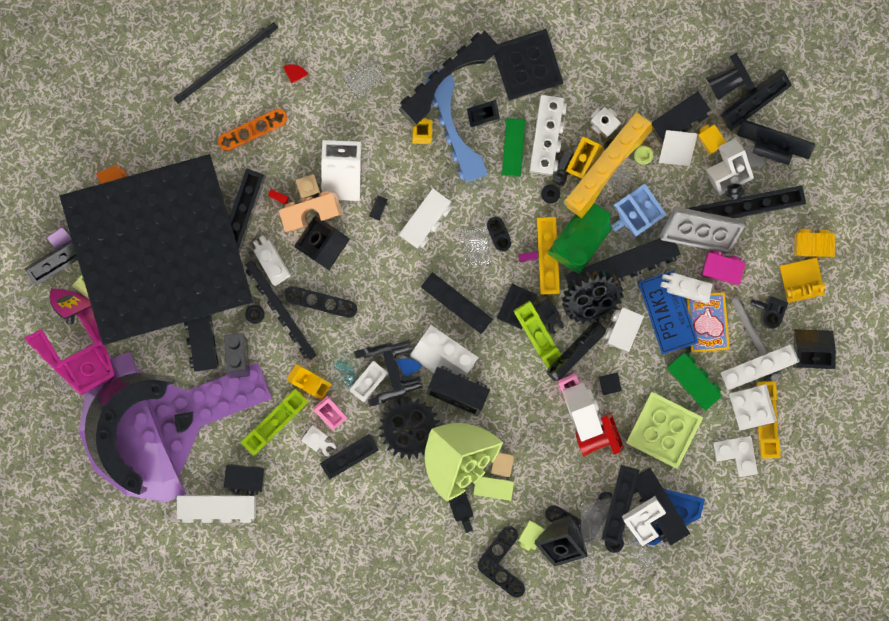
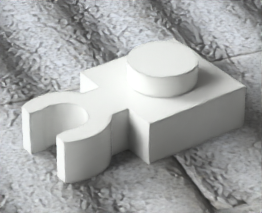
(316, 439)

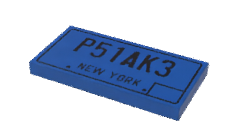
(668, 315)

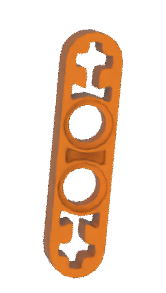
(251, 127)

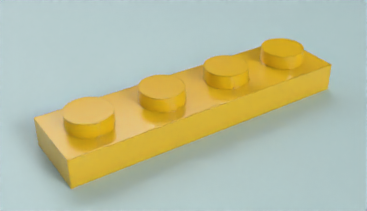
(547, 265)

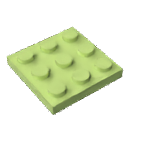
(664, 430)

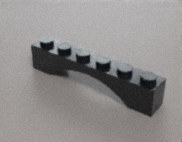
(477, 52)

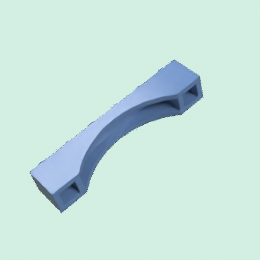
(470, 162)

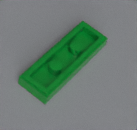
(513, 147)

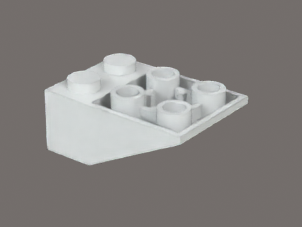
(342, 169)

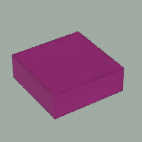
(528, 257)

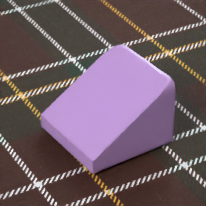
(59, 237)

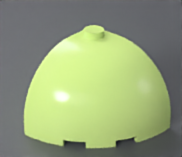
(458, 456)

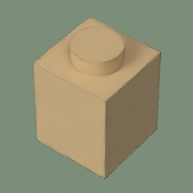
(308, 186)

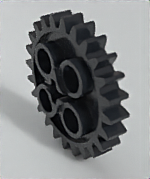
(592, 297)
(405, 411)

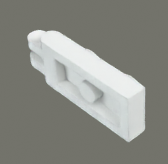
(271, 261)
(687, 287)

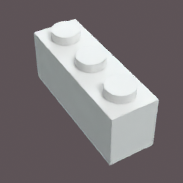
(426, 219)

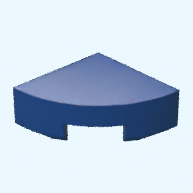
(408, 366)

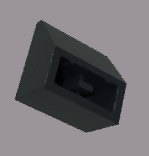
(815, 349)

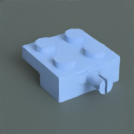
(638, 211)

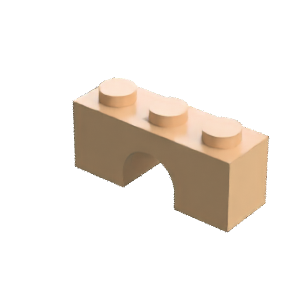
(294, 215)

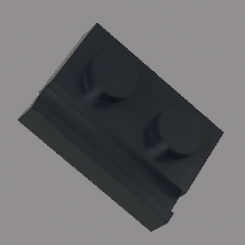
(515, 298)

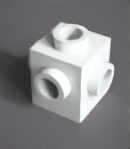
(605, 129)

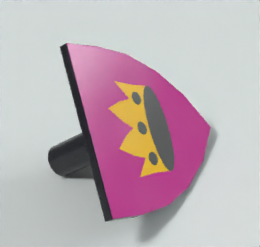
(68, 303)

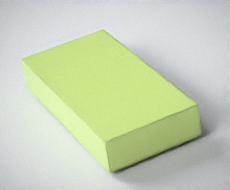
(494, 488)

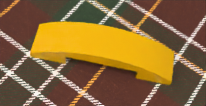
(768, 434)

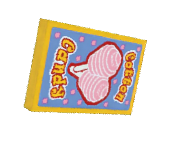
(709, 323)

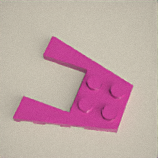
(85, 368)

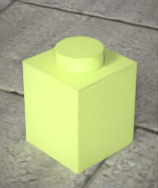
(530, 534)

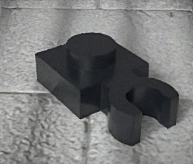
(561, 176)
(547, 314)

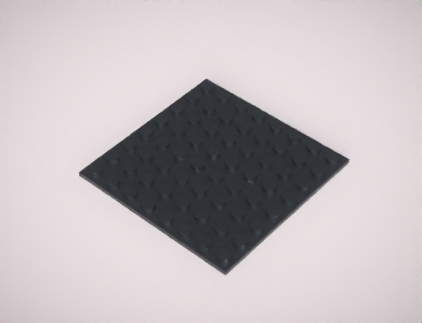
(156, 249)

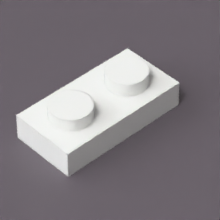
(368, 381)

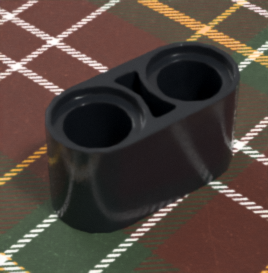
(501, 233)

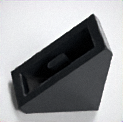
(483, 114)

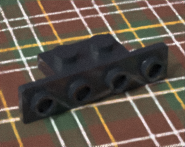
(775, 144)

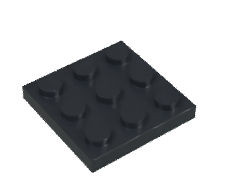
(528, 65)

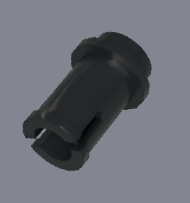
(378, 207)

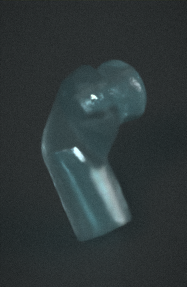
(348, 373)

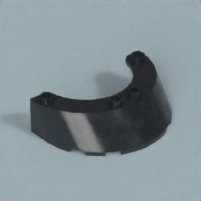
(105, 416)

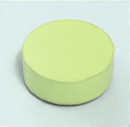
(643, 155)

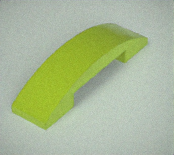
(537, 333)
(274, 422)

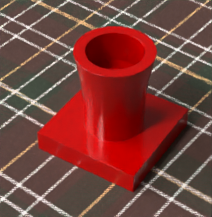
(609, 437)

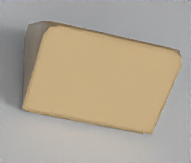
(502, 464)

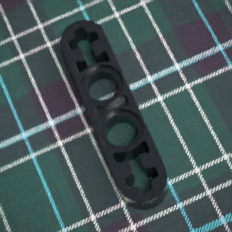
(321, 299)
(576, 351)

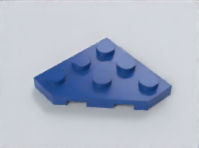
(687, 506)

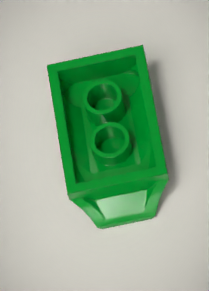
(581, 238)

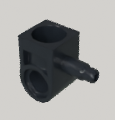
(772, 306)

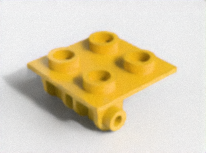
(802, 280)

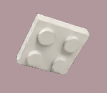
(753, 407)

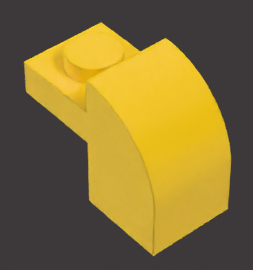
(309, 381)

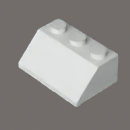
(439, 350)

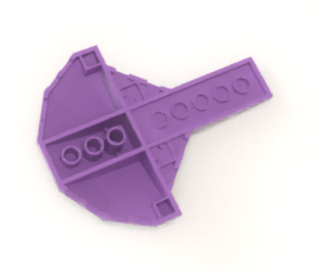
(148, 429)

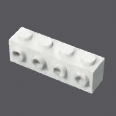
(546, 135)
(216, 507)

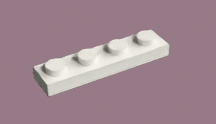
(760, 367)

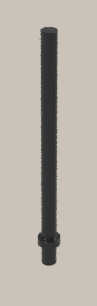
(265, 32)

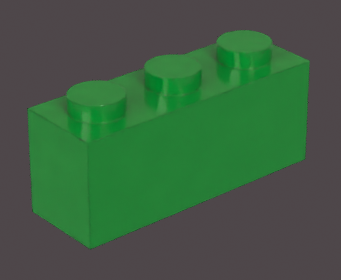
(694, 381)

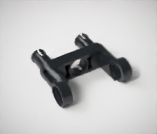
(399, 386)

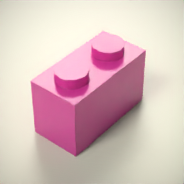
(723, 268)

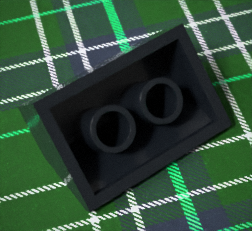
(458, 390)

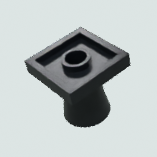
(730, 79)

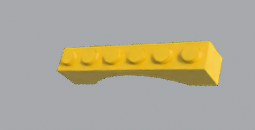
(621, 147)

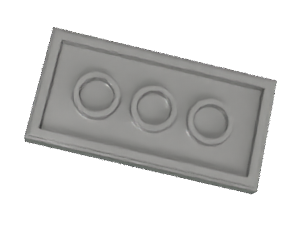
(702, 230)

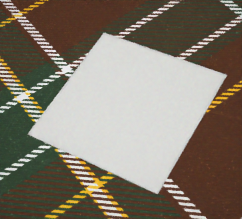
(678, 148)

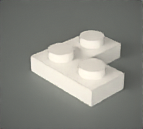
(739, 449)
(640, 520)

